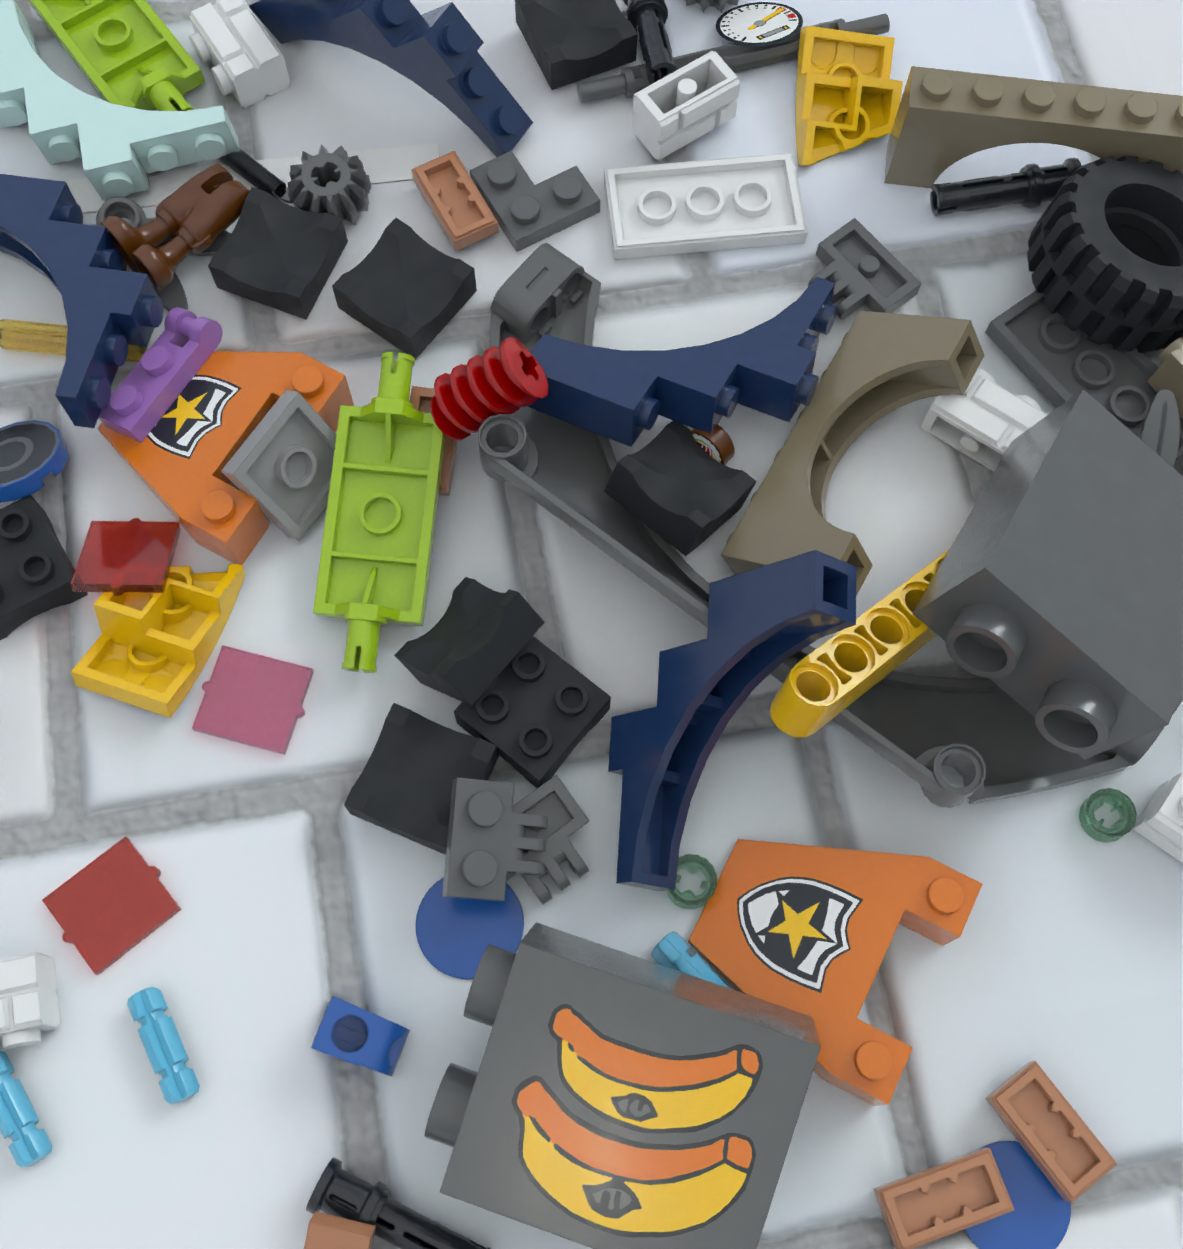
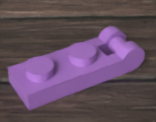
(161, 374)

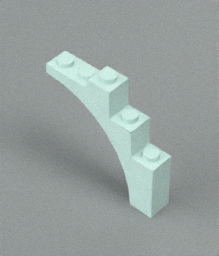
(114, 140)

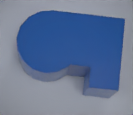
(360, 1037)

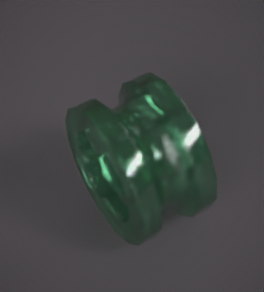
(1120, 802)
(694, 864)

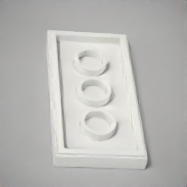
(704, 206)

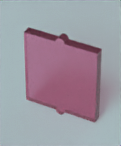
(253, 699)

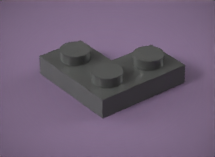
(529, 210)

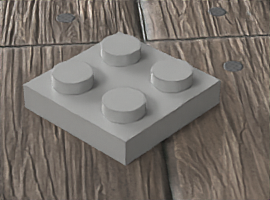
(287, 464)

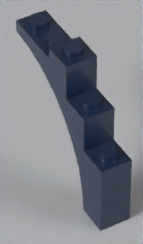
(428, 48)
(100, 301)
(695, 385)
(662, 750)

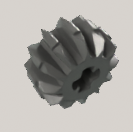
(330, 184)

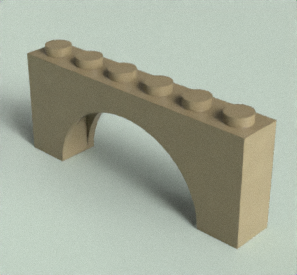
(962, 113)
(877, 369)

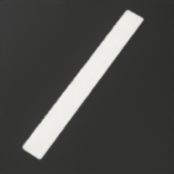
(380, 164)

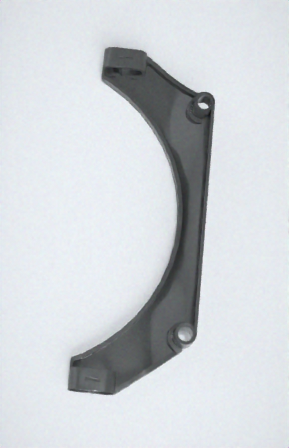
(903, 717)

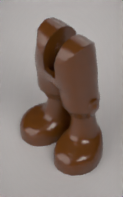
(192, 213)

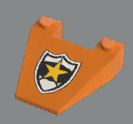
(207, 427)
(812, 933)

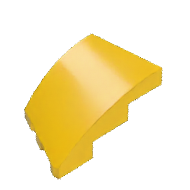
(842, 91)
(158, 641)

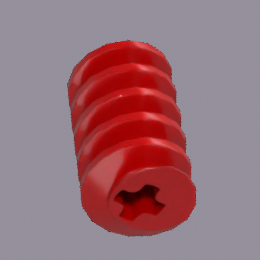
(487, 387)

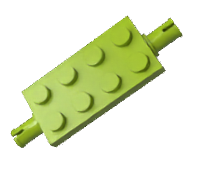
(123, 51)
(380, 515)

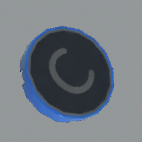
(27, 456)

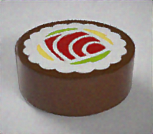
(716, 444)

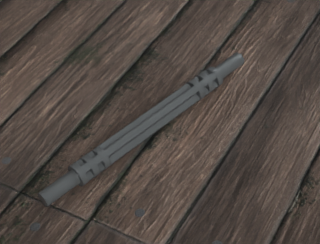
(735, 55)

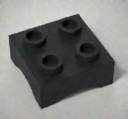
(576, 37)
(279, 254)
(405, 289)
(678, 488)
(32, 566)
(472, 641)
(536, 712)
(412, 775)

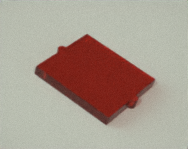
(126, 557)
(111, 905)

